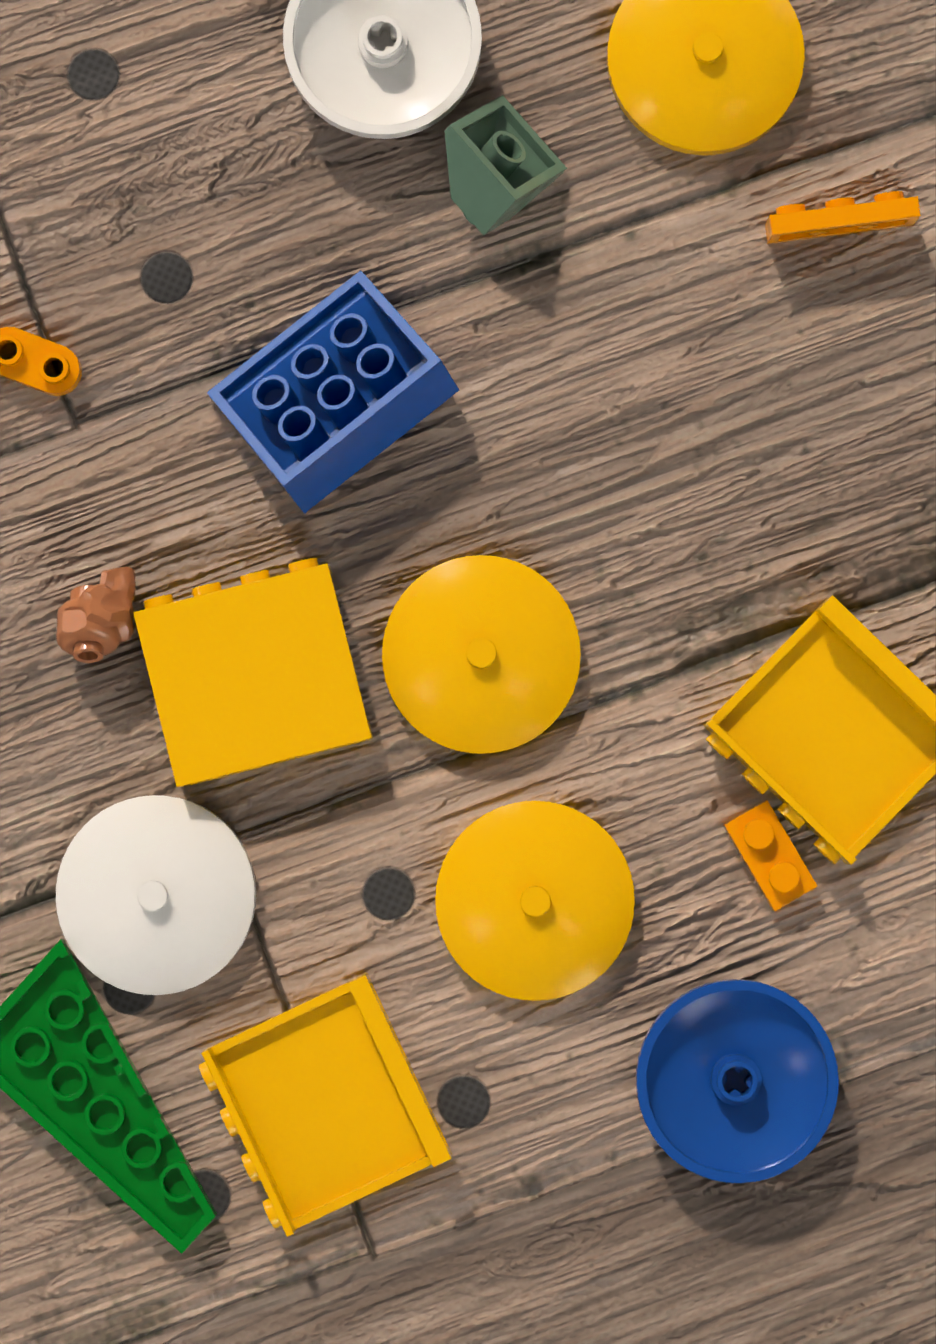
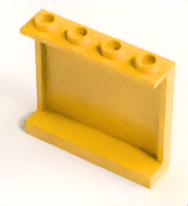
(252, 673)
(832, 731)
(324, 1104)

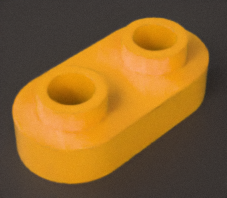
(31, 361)

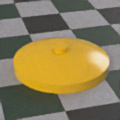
(705, 70)
(481, 654)
(534, 900)

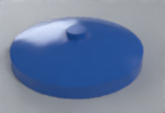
(737, 1081)

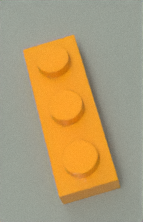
(842, 217)

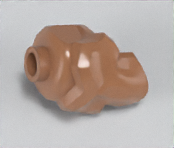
(98, 616)

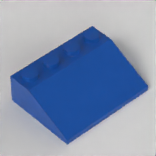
(333, 391)

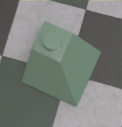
(497, 164)

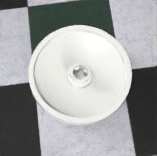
(382, 62)
(155, 895)

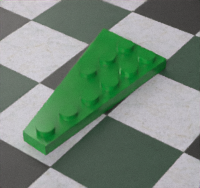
(84, 1090)

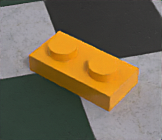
(770, 855)

